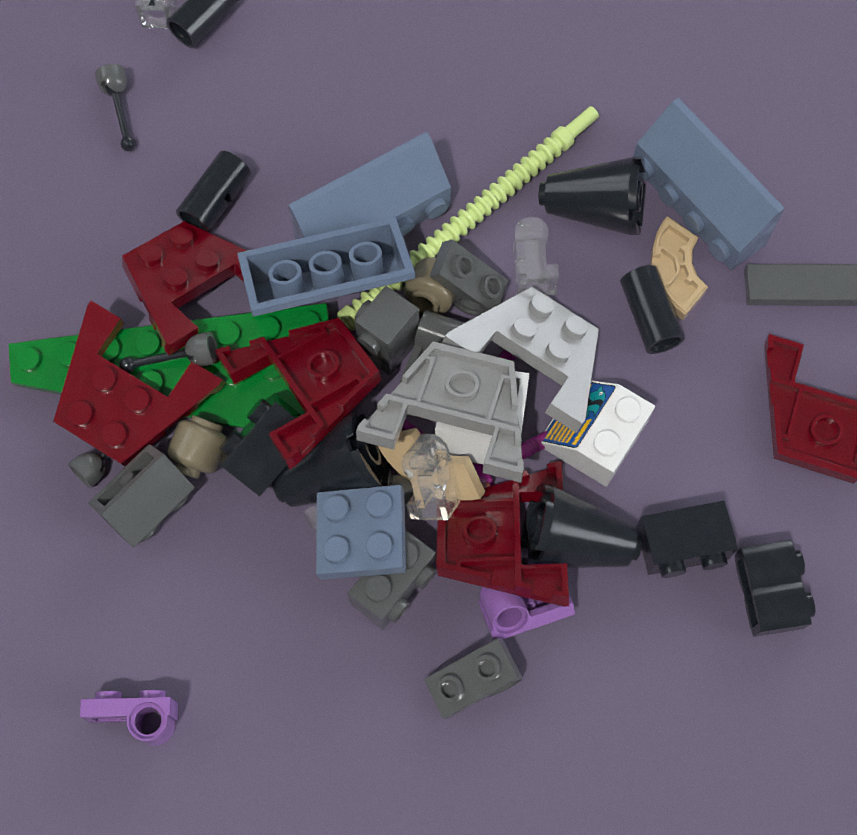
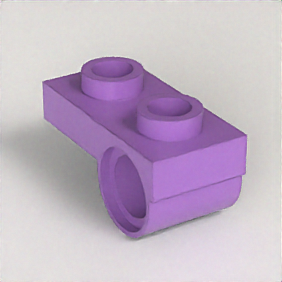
(513, 614)
(111, 708)

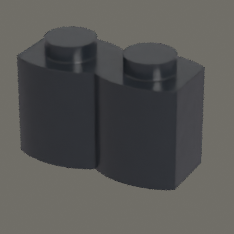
(774, 588)

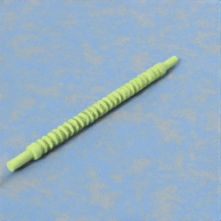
(560, 140)

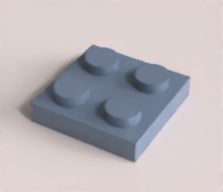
(360, 532)

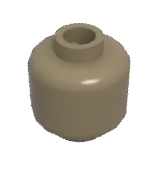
(426, 292)
(196, 446)

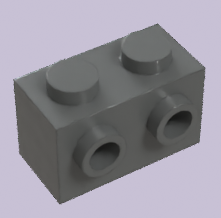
(387, 329)
(142, 496)
(386, 596)

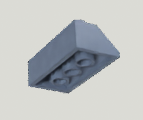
(398, 184)
(707, 185)
(325, 266)

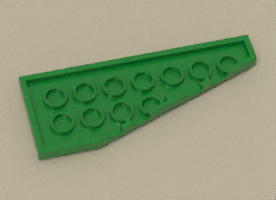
(45, 362)

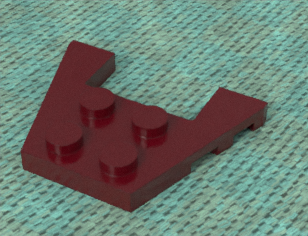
(175, 271)
(322, 370)
(112, 406)
(807, 423)
(484, 542)

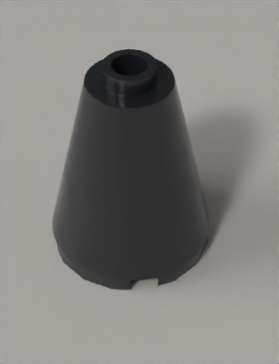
(598, 195)
(334, 465)
(576, 533)

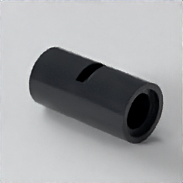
(197, 18)
(213, 190)
(652, 309)

